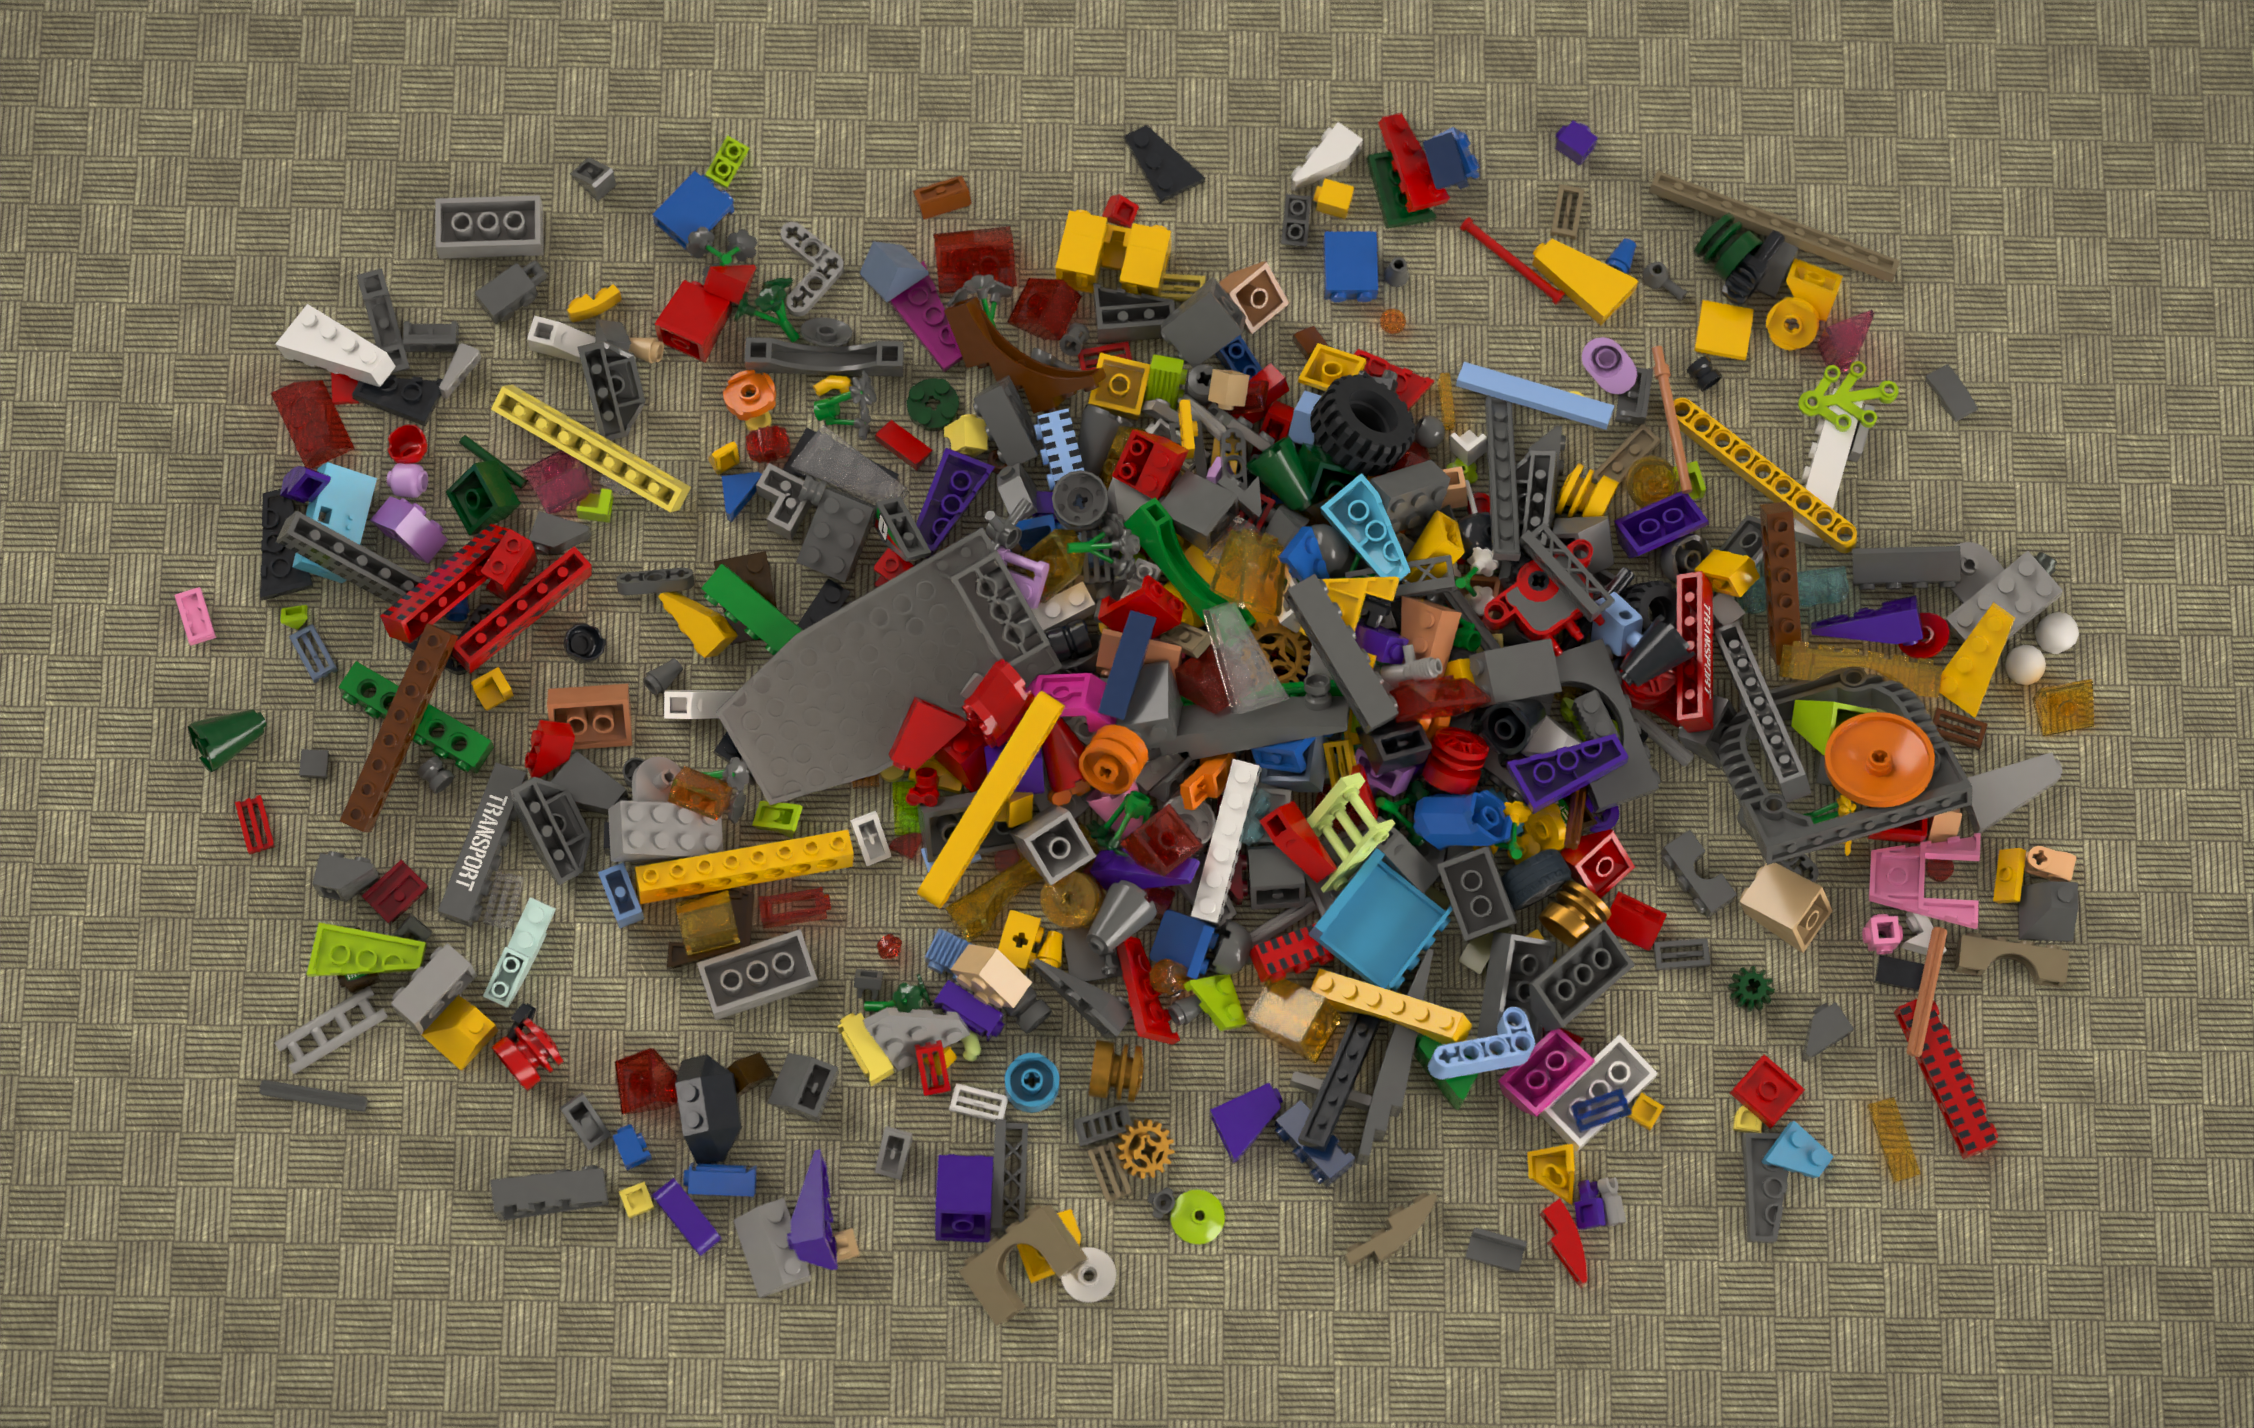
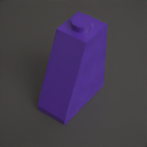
(1380, 642)
(1245, 1118)

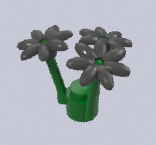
(829, 408)

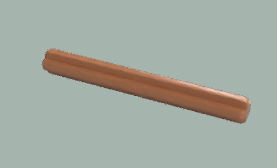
(1926, 992)

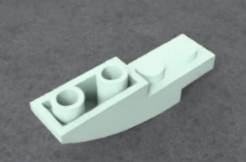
(520, 953)

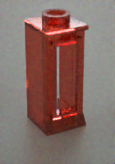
(770, 920)

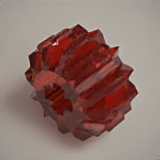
(767, 444)

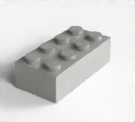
(489, 226)
(757, 974)

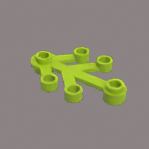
(1844, 398)

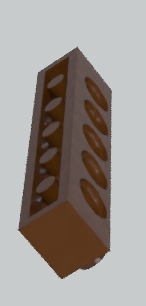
(1780, 577)

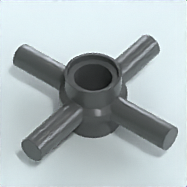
(1004, 531)

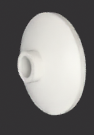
(1104, 1277)

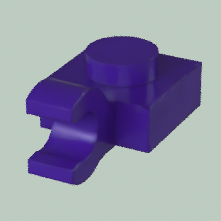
(1590, 1208)

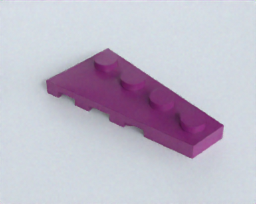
(925, 317)

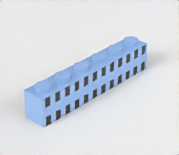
(1061, 455)

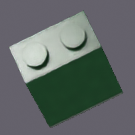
(482, 496)

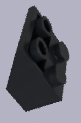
(1395, 745)

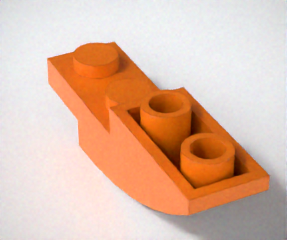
(1207, 780)

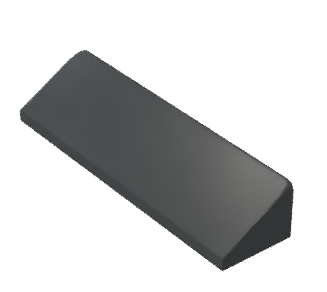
(1171, 782)

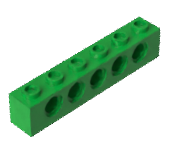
(471, 758)

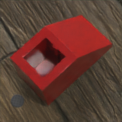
(550, 747)

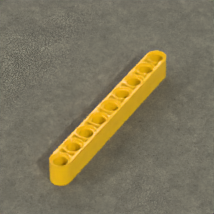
(1767, 486)
(990, 799)

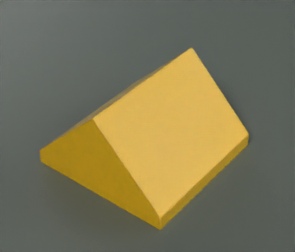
(1328, 365)

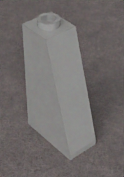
(2009, 788)

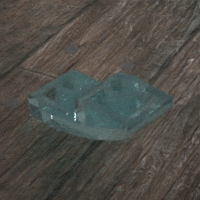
(1253, 828)

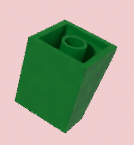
(1454, 1088)

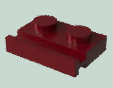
(395, 892)

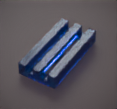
(1590, 1102)

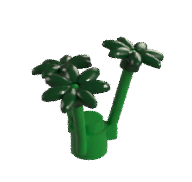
(1135, 805)

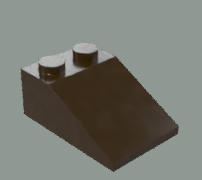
(756, 573)

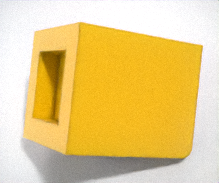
(492, 689)

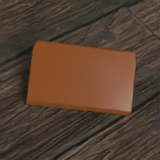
(942, 197)

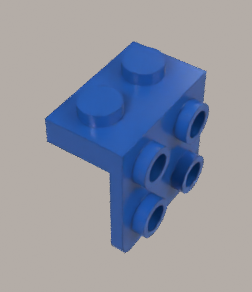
(1184, 941)

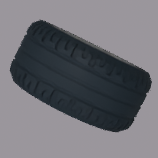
(1535, 878)

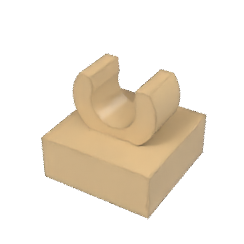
(846, 1245)

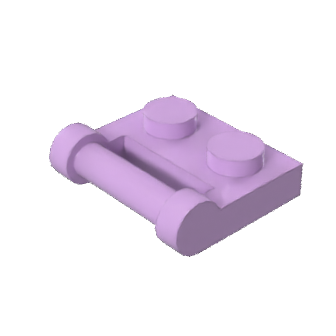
(1029, 587)

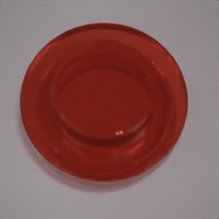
(889, 946)

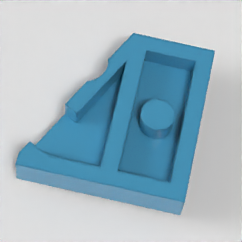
(1798, 1152)

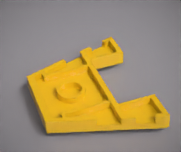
(1350, 596)

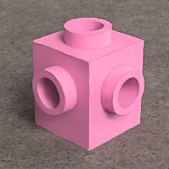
(1888, 927)

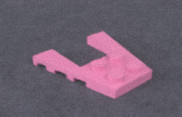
(1899, 878)

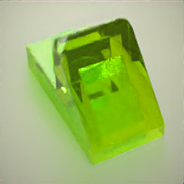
(905, 816)

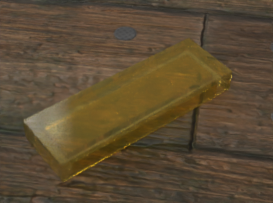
(1893, 1139)

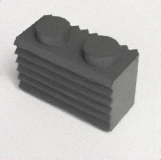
(1593, 716)

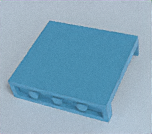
(1380, 924)

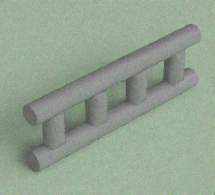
(348, 1031)

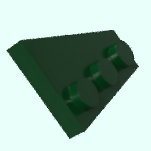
(1389, 194)

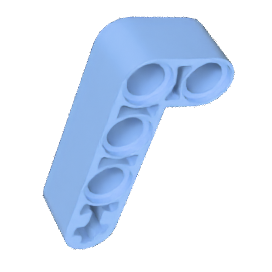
(1450, 1062)

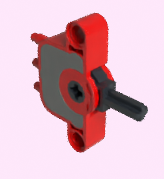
(1539, 610)

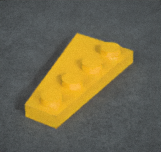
(1972, 667)

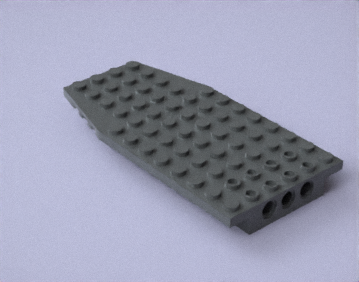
(845, 684)

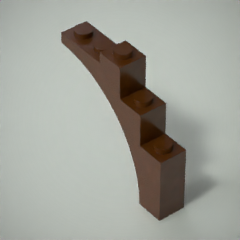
(985, 346)

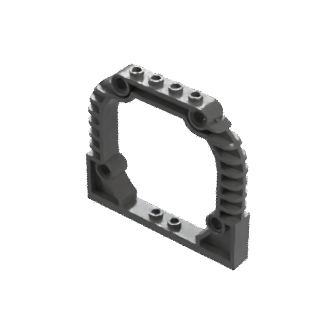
(1788, 834)

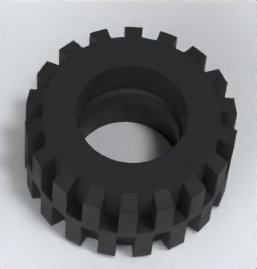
(1656, 596)

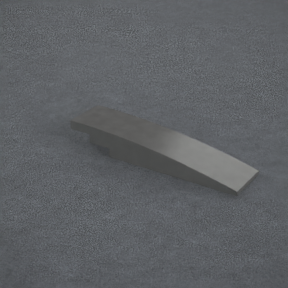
(1221, 733)
(1394, 1073)

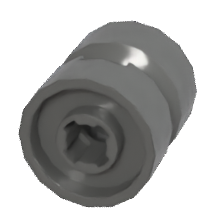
(1029, 1011)

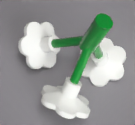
(1481, 564)

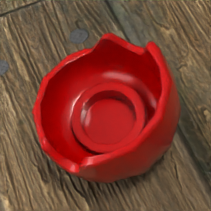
(407, 444)

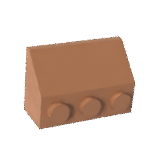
(1156, 652)
(596, 714)

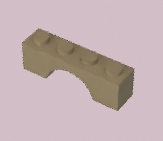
(2046, 964)

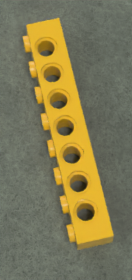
(744, 866)

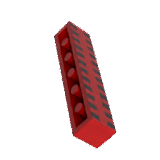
(442, 588)
(1288, 954)
(1950, 1084)

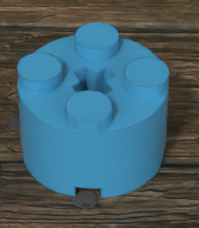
(1044, 1074)

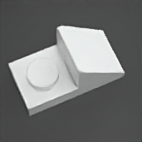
(1923, 928)

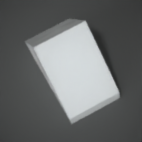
(870, 838)

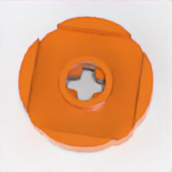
(753, 406)

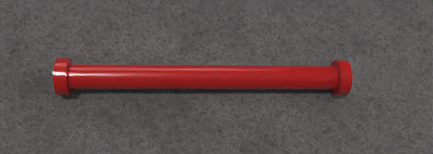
(1514, 262)

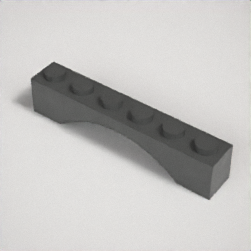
(783, 357)

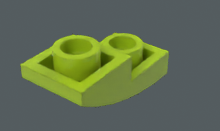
(727, 162)

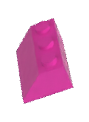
(1546, 1074)

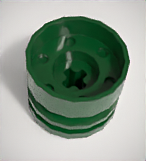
(1723, 243)

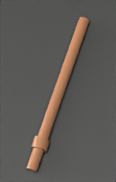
(1662, 374)

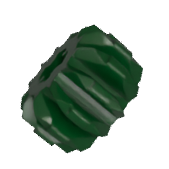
(1743, 980)

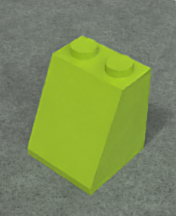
(1820, 718)

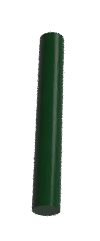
(484, 455)

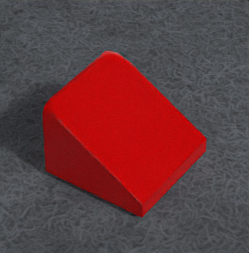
(1120, 211)

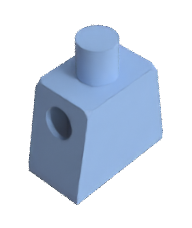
(1621, 626)

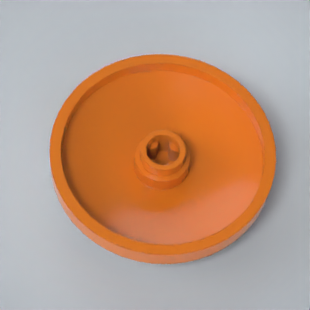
(1879, 759)

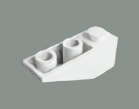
(1334, 154)
(556, 339)
(694, 703)

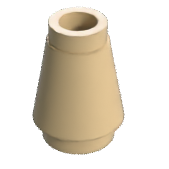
(647, 349)

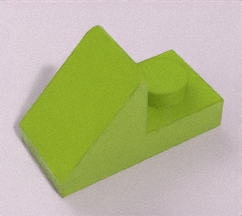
(777, 817)

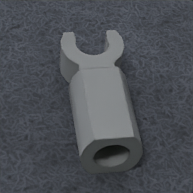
(1612, 1202)

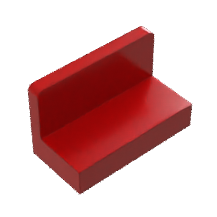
(1635, 921)

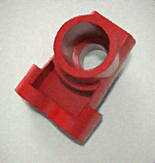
(925, 789)

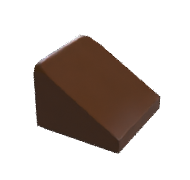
(1307, 340)

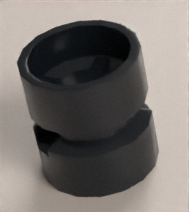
(1069, 640)

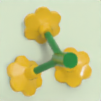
(1518, 847)

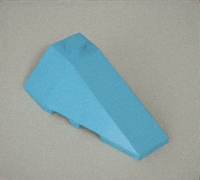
(1365, 526)

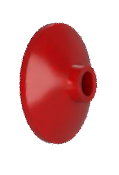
(1937, 633)

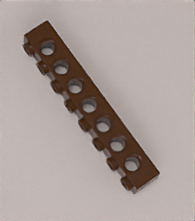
(398, 728)

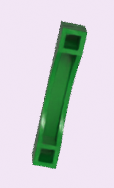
(1159, 540)

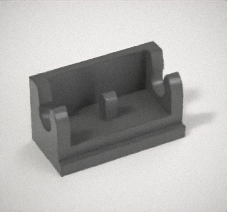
(431, 337)
(1633, 404)

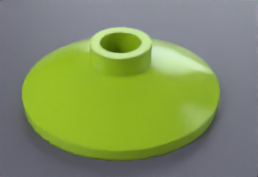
(1184, 1221)

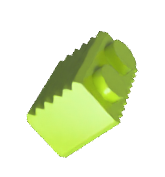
(1165, 379)

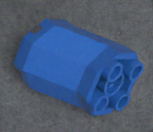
(1462, 820)

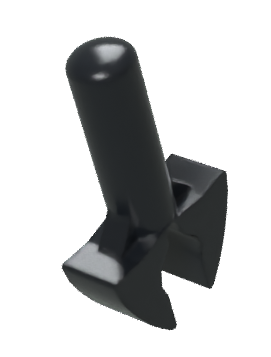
(523, 1012)

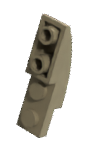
(1402, 1227)

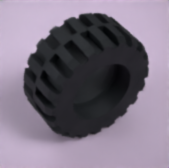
(1362, 425)

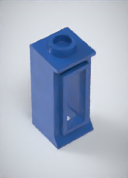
(720, 1180)

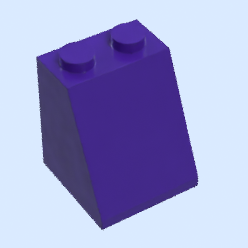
(963, 1198)

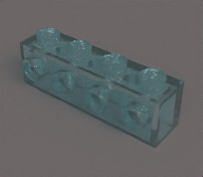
(1814, 587)

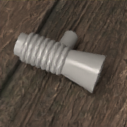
(1412, 669)

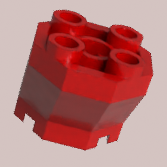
(998, 704)

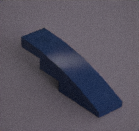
(1127, 665)

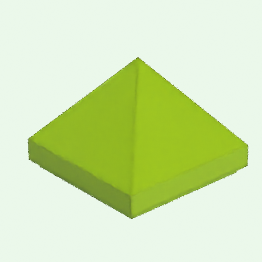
(294, 616)

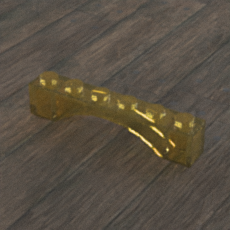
(1809, 664)
(978, 909)

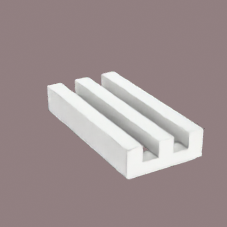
(975, 1113)

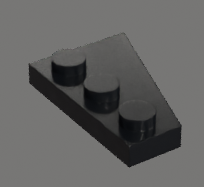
(403, 397)

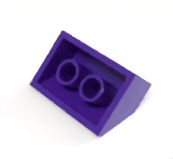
(1658, 524)

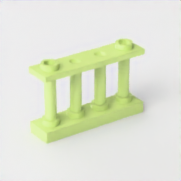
(1334, 806)

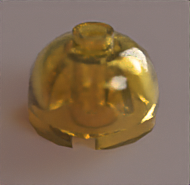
(1651, 480)

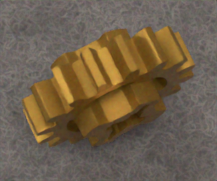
(1149, 1159)

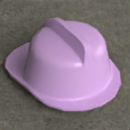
(1609, 365)

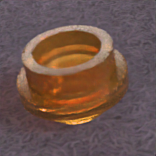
(1392, 321)

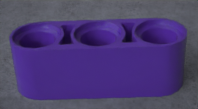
(686, 1217)

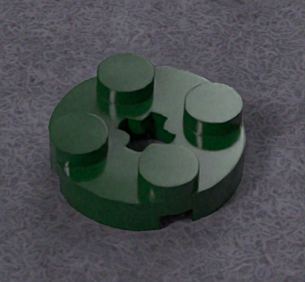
(924, 416)

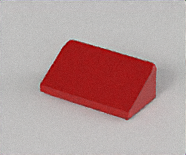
(903, 444)

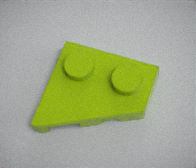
(1218, 1001)

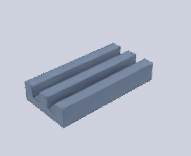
(323, 671)

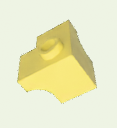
(967, 435)

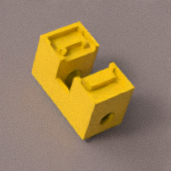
(1093, 243)

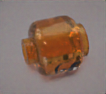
(1168, 977)

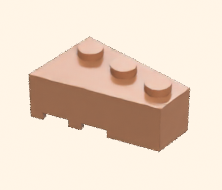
(1429, 629)

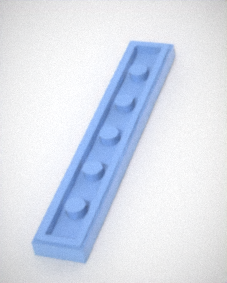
(1535, 395)

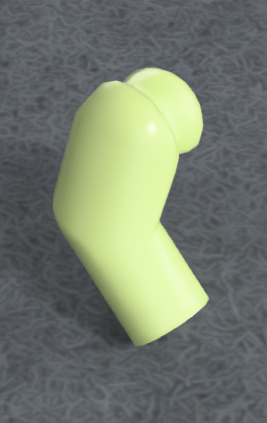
(971, 1046)

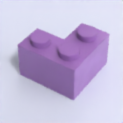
(410, 527)
(1391, 782)

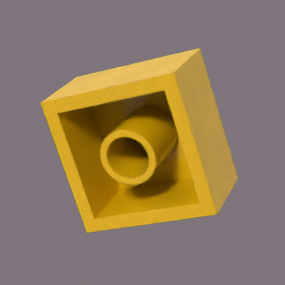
(1122, 388)

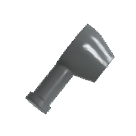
(1662, 280)
(1049, 359)

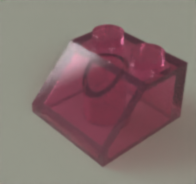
(1843, 340)
(558, 481)

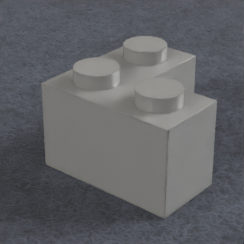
(783, 491)

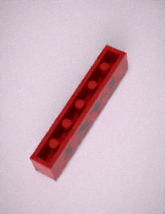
(522, 610)

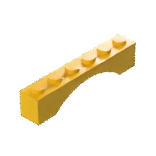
(1421, 1016)

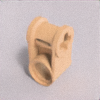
(2053, 864)

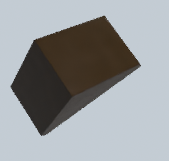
(750, 1073)

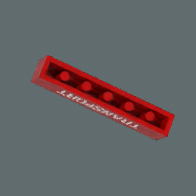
(1695, 674)

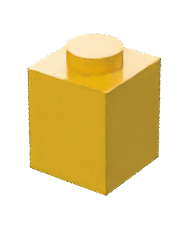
(1333, 198)

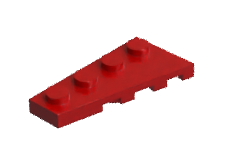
(1411, 164)
(1147, 1011)

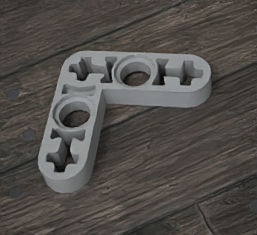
(818, 263)

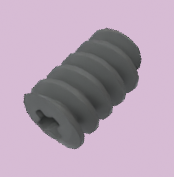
(1197, 380)

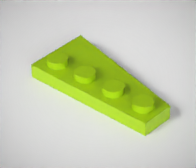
(355, 951)

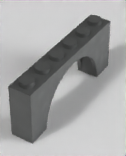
(1591, 669)

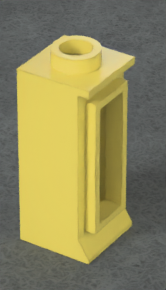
(865, 1049)

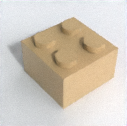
(990, 976)

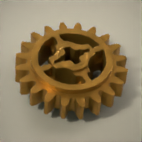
(1285, 636)

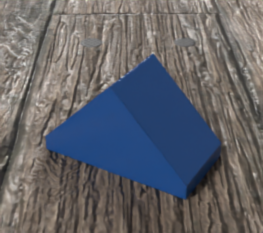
(738, 491)

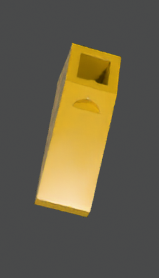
(703, 626)

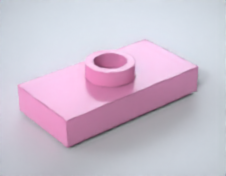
(195, 616)

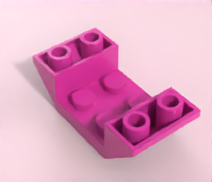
(1078, 692)

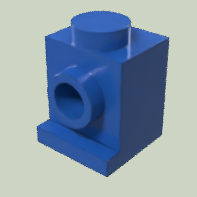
(631, 1146)

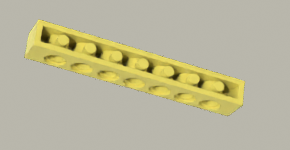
(591, 448)

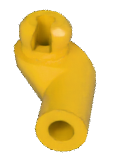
(832, 382)

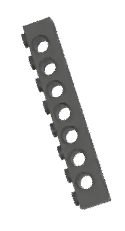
(1762, 712)

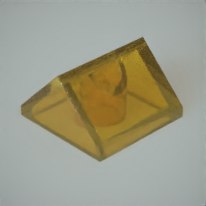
(2065, 707)

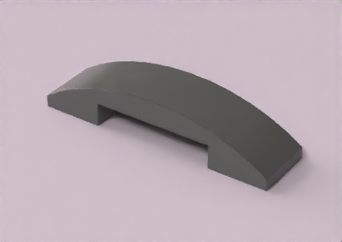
(382, 317)

